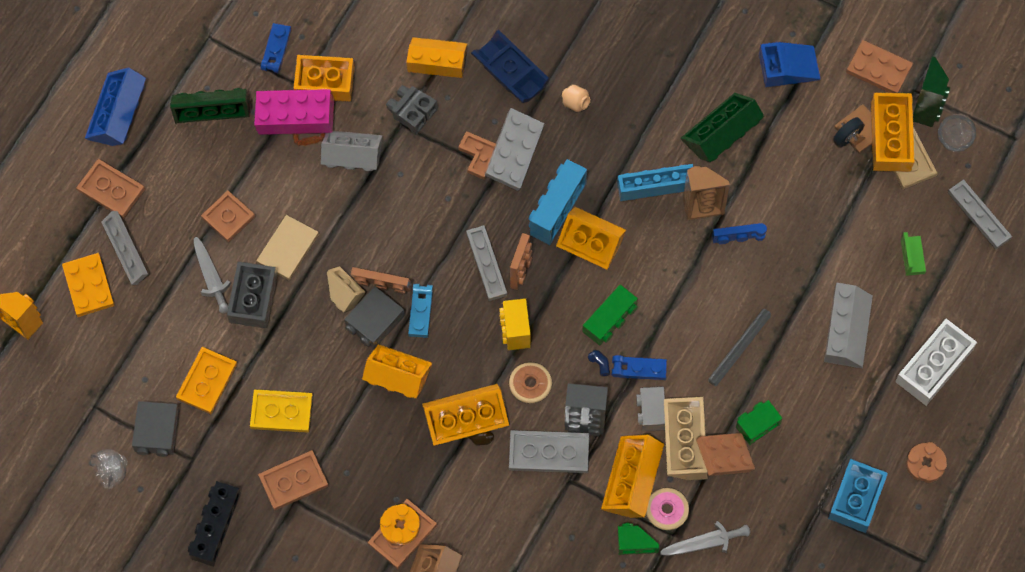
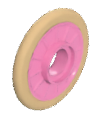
(676, 517)

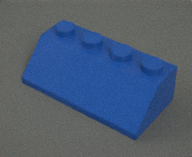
(116, 107)

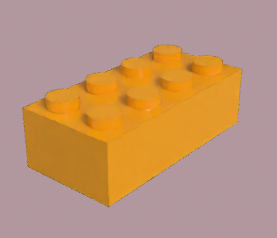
(892, 132)

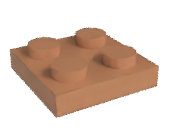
(228, 216)

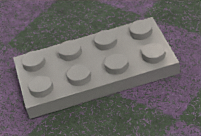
(514, 149)
(549, 451)

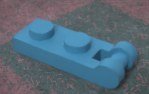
(420, 311)

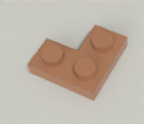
(481, 150)

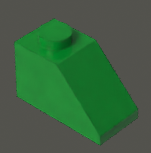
(635, 540)

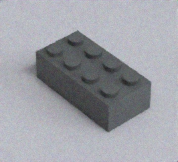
(585, 409)

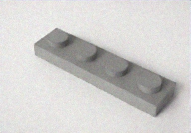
(979, 214)
(124, 248)
(486, 263)

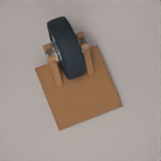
(855, 129)

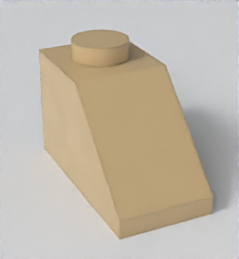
(343, 289)

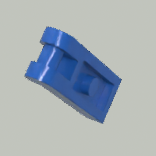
(276, 47)
(739, 233)
(639, 368)

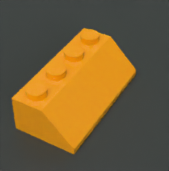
(465, 414)
(632, 476)

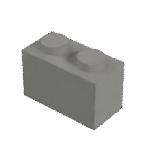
(652, 408)

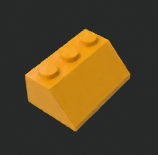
(436, 57)
(590, 237)
(20, 313)
(396, 371)

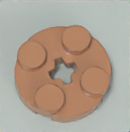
(925, 473)

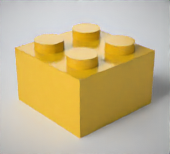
(515, 324)

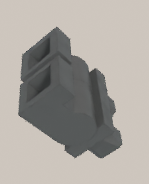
(413, 108)

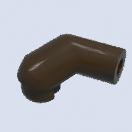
(482, 438)

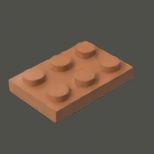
(879, 67)
(110, 188)
(520, 261)
(381, 280)
(725, 454)
(293, 480)
(396, 553)

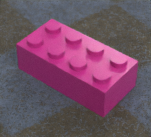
(294, 111)

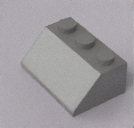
(351, 150)

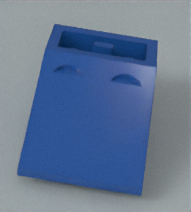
(788, 63)

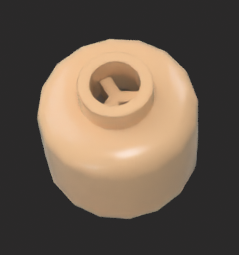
(576, 98)

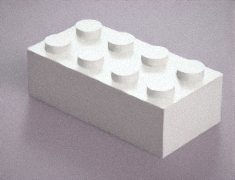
(936, 362)

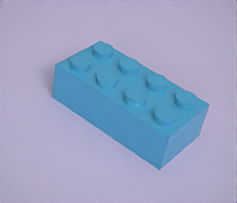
(558, 201)

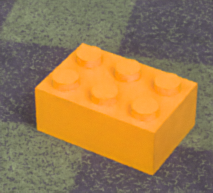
(325, 73)

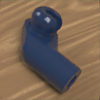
(598, 357)

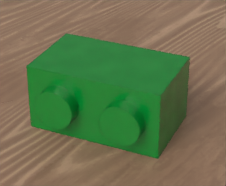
(758, 422)

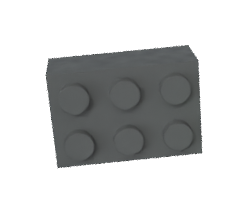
(252, 295)

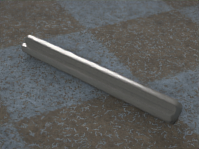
(739, 347)

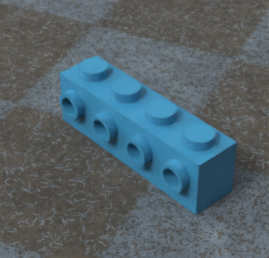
(652, 182)

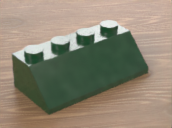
(932, 95)
(210, 105)
(723, 127)

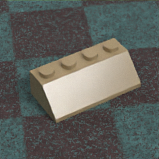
(682, 427)

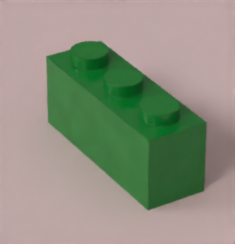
(610, 315)

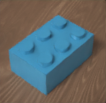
(858, 496)

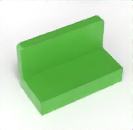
(913, 255)

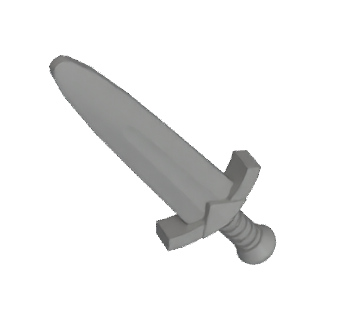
(211, 277)
(707, 540)

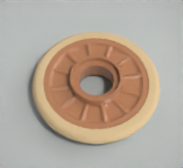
(530, 394)

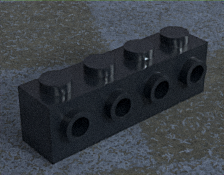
(214, 524)

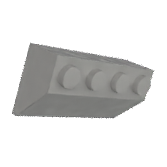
(848, 326)

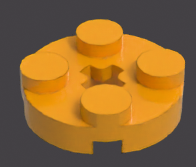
(400, 513)

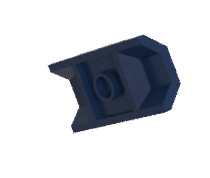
(511, 67)

